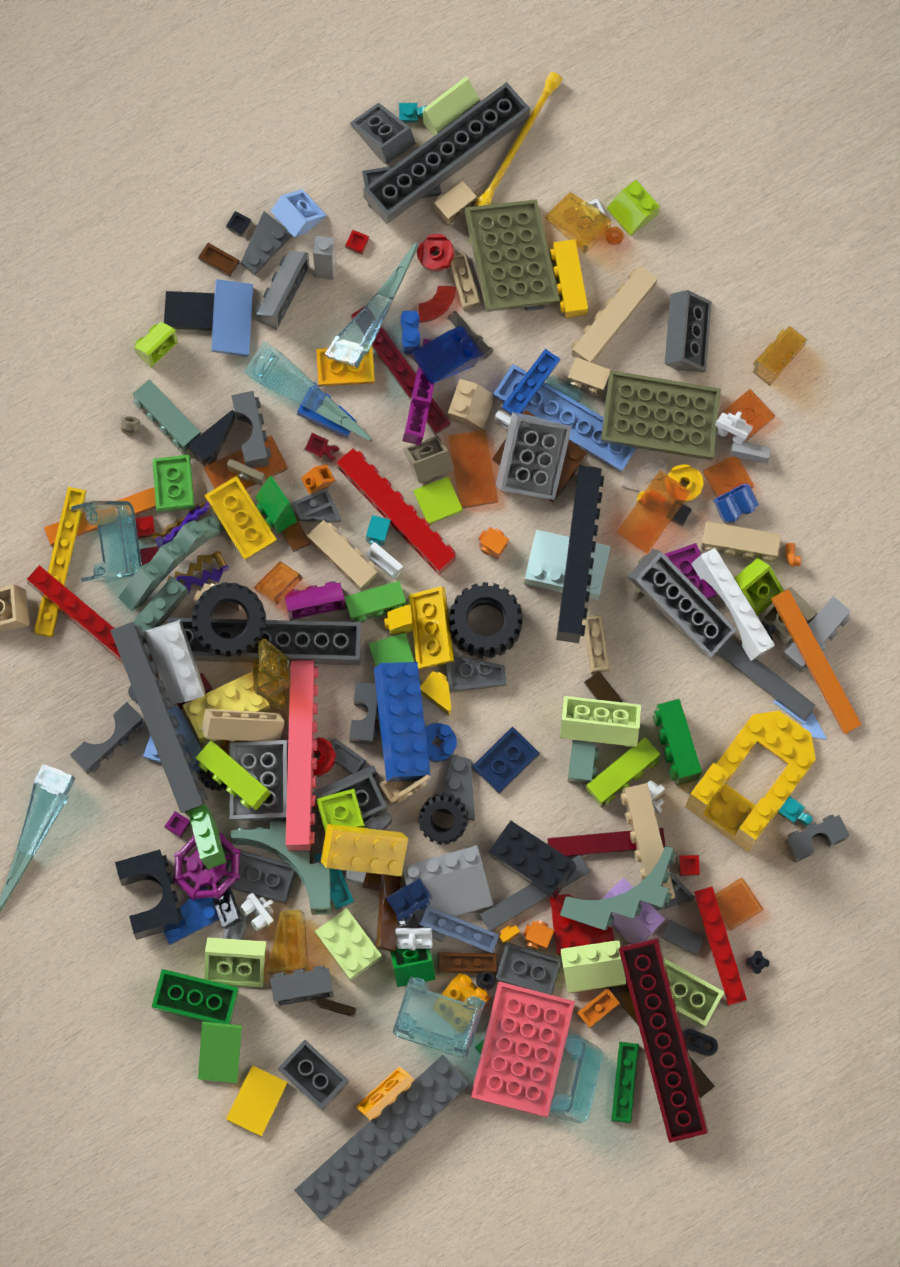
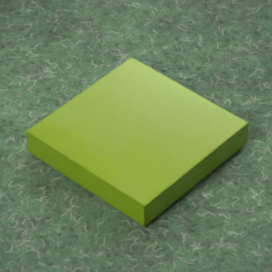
(437, 500)
(340, 809)

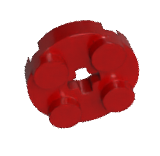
(443, 259)
(327, 757)

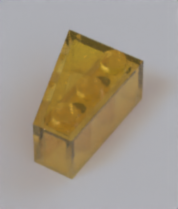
(778, 355)
(290, 944)

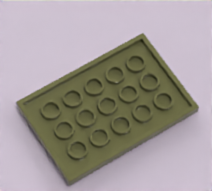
(511, 255)
(660, 415)

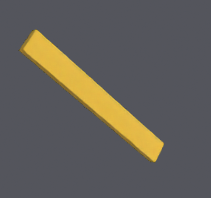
(61, 557)

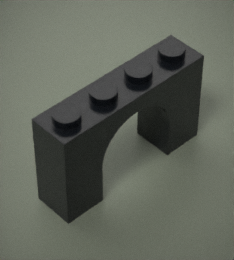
(163, 916)

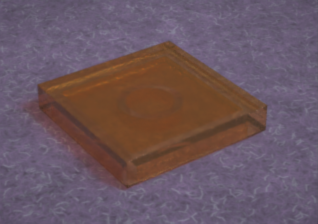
(752, 411)
(726, 476)
(278, 582)
(737, 904)

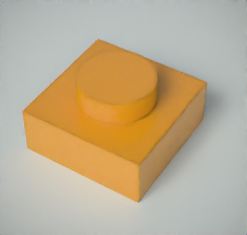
(508, 934)

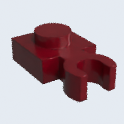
(318, 446)

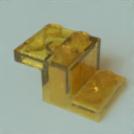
(271, 674)

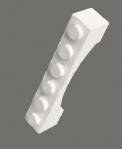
(753, 634)

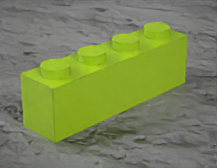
(623, 771)
(233, 775)

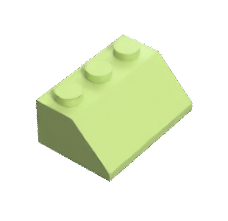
(450, 106)
(235, 962)
(593, 966)

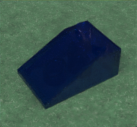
(447, 355)

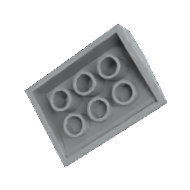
(533, 456)
(269, 765)
(454, 881)

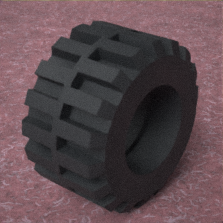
(438, 834)

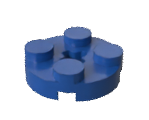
(449, 744)

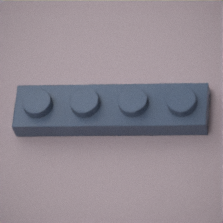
(459, 929)

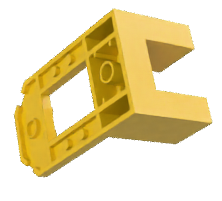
(732, 812)

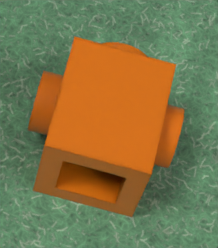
(318, 478)
(493, 542)
(538, 935)

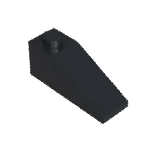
(209, 443)

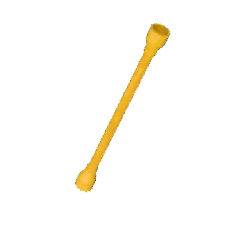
(552, 83)

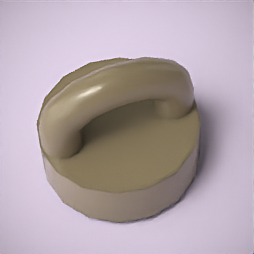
(130, 425)

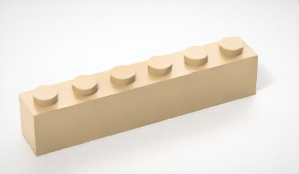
(615, 315)
(644, 830)

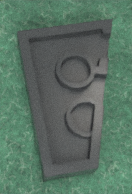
(265, 243)
(471, 674)
(459, 783)

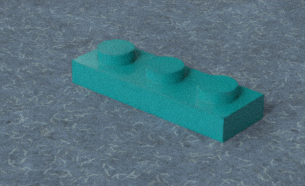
(339, 890)

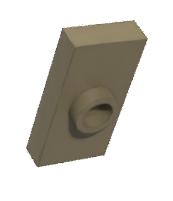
(245, 473)

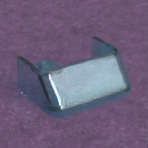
(117, 539)

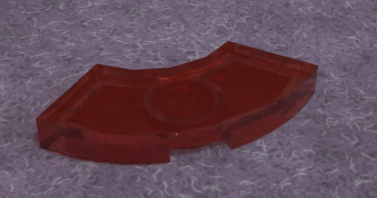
(438, 304)

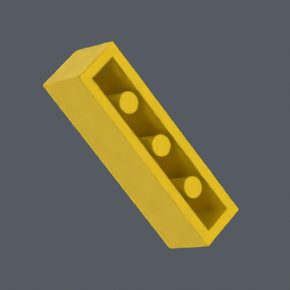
(569, 278)

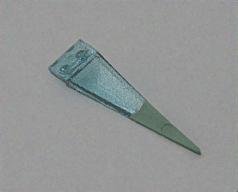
(361, 332)
(281, 375)
(45, 804)

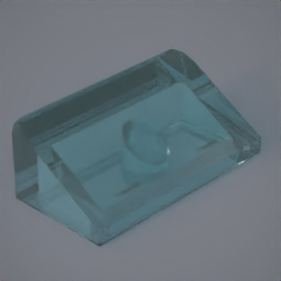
(565, 388)

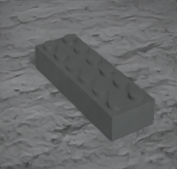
(681, 603)

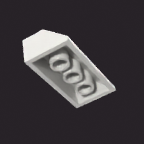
(175, 662)

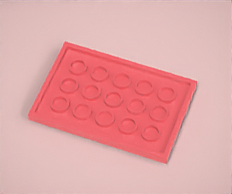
(522, 1049)

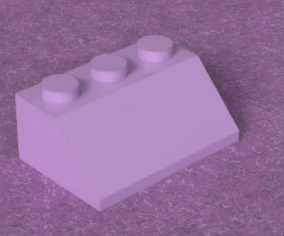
(635, 929)

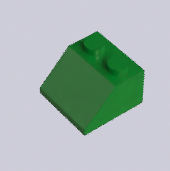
(275, 506)
(412, 964)

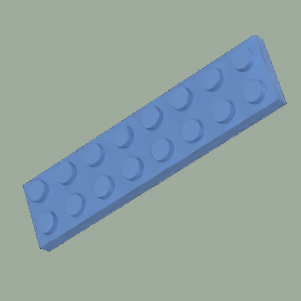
(560, 408)

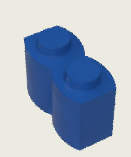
(410, 331)
(735, 503)

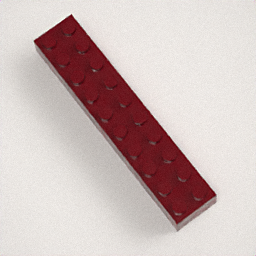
(663, 1040)

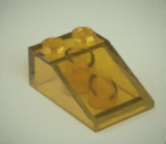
(579, 221)

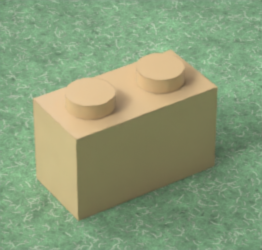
(453, 203)
(588, 377)

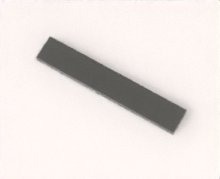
(766, 679)
(524, 900)

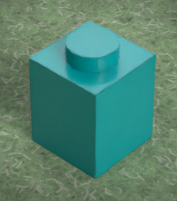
(378, 530)

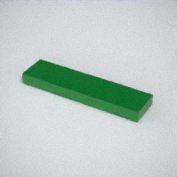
(625, 1082)

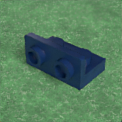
(409, 899)

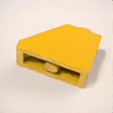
(399, 621)
(436, 690)

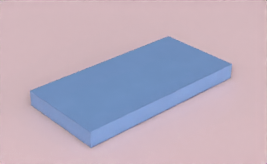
(232, 318)

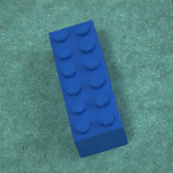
(401, 721)

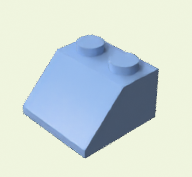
(297, 212)

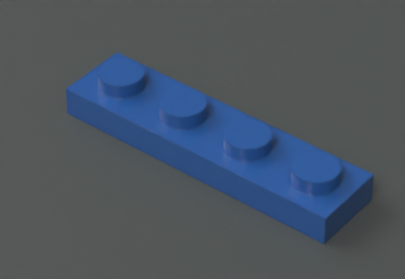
(531, 383)

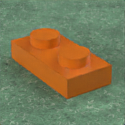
(598, 1008)

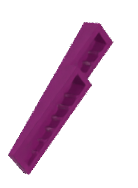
(418, 407)

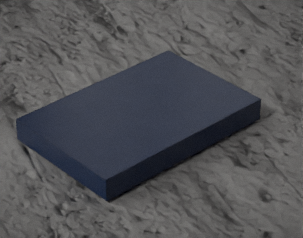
(505, 760)

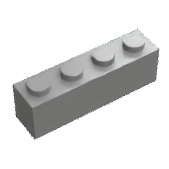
(823, 628)

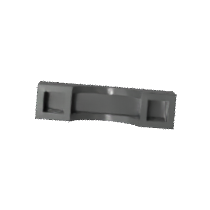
(246, 410)
(90, 756)

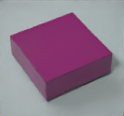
(177, 824)

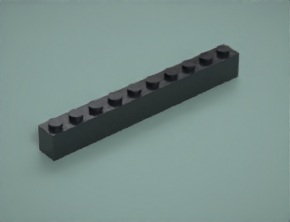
(579, 554)

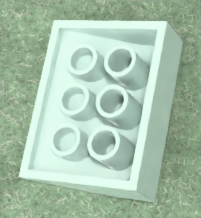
(548, 563)

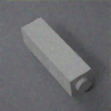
(324, 257)

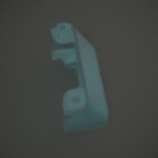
(438, 1020)
(578, 1104)

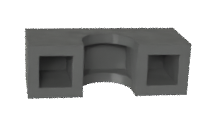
(364, 730)
(831, 829)

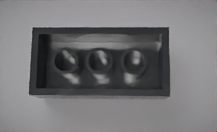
(532, 859)

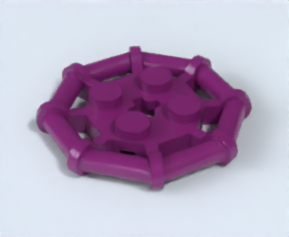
(205, 878)

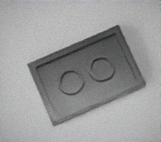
(528, 969)

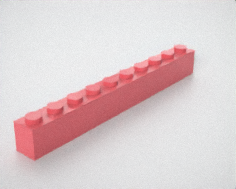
(301, 755)

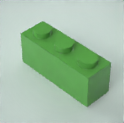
(375, 602)
(206, 836)

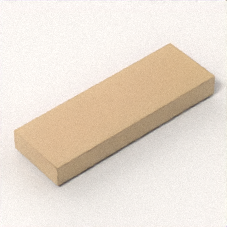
(464, 281)
(596, 644)

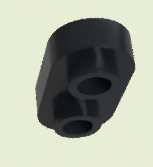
(698, 1042)

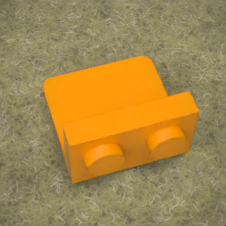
(463, 987)

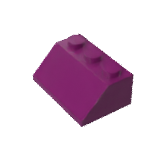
(314, 600)

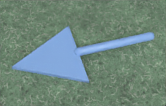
(810, 724)

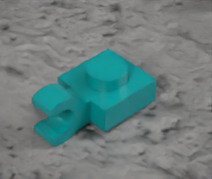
(410, 112)
(793, 811)

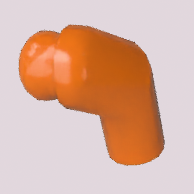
(790, 555)

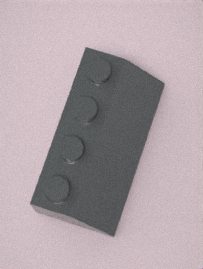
(283, 289)
(688, 331)

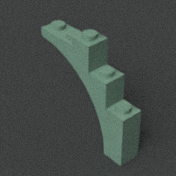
(167, 559)
(314, 876)
(650, 890)

